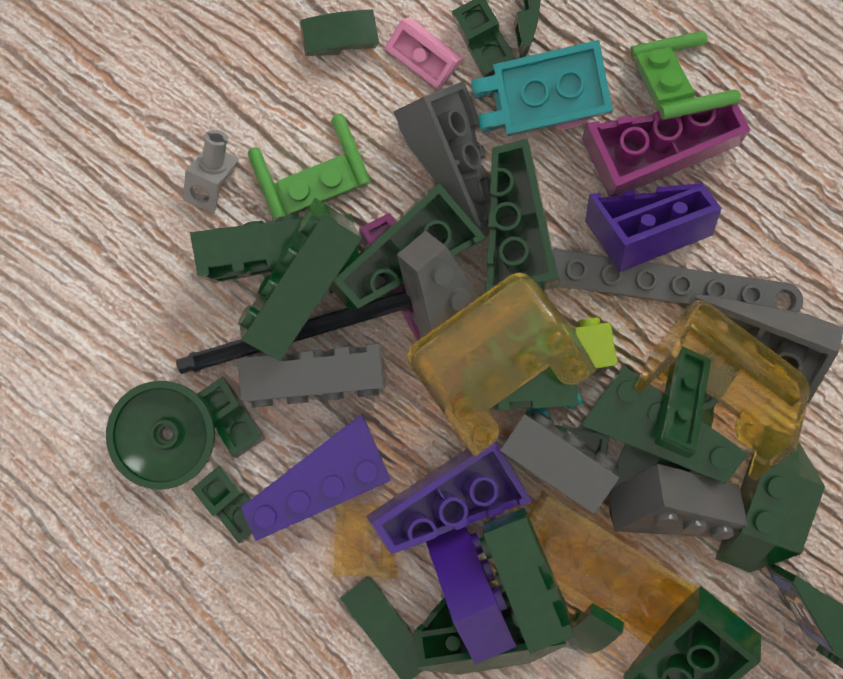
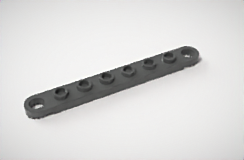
(666, 282)

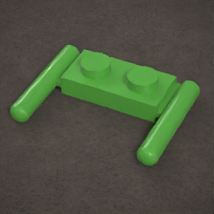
(668, 82)
(321, 181)

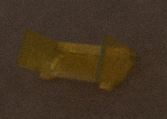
(743, 377)

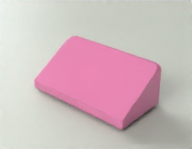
(423, 52)

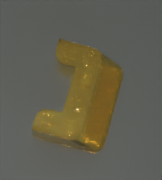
(493, 352)

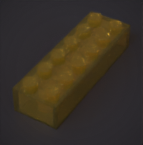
(607, 570)

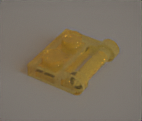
(354, 543)

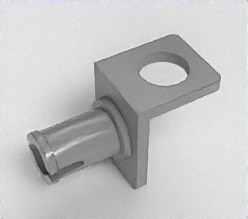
(209, 170)

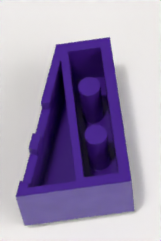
(651, 224)
(469, 595)

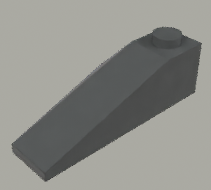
(446, 144)
(796, 337)

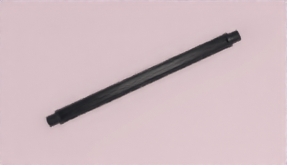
(313, 327)

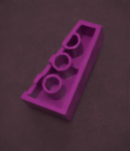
(648, 148)

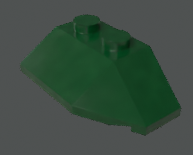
(777, 512)
(444, 651)

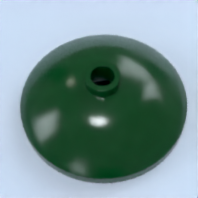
(137, 437)

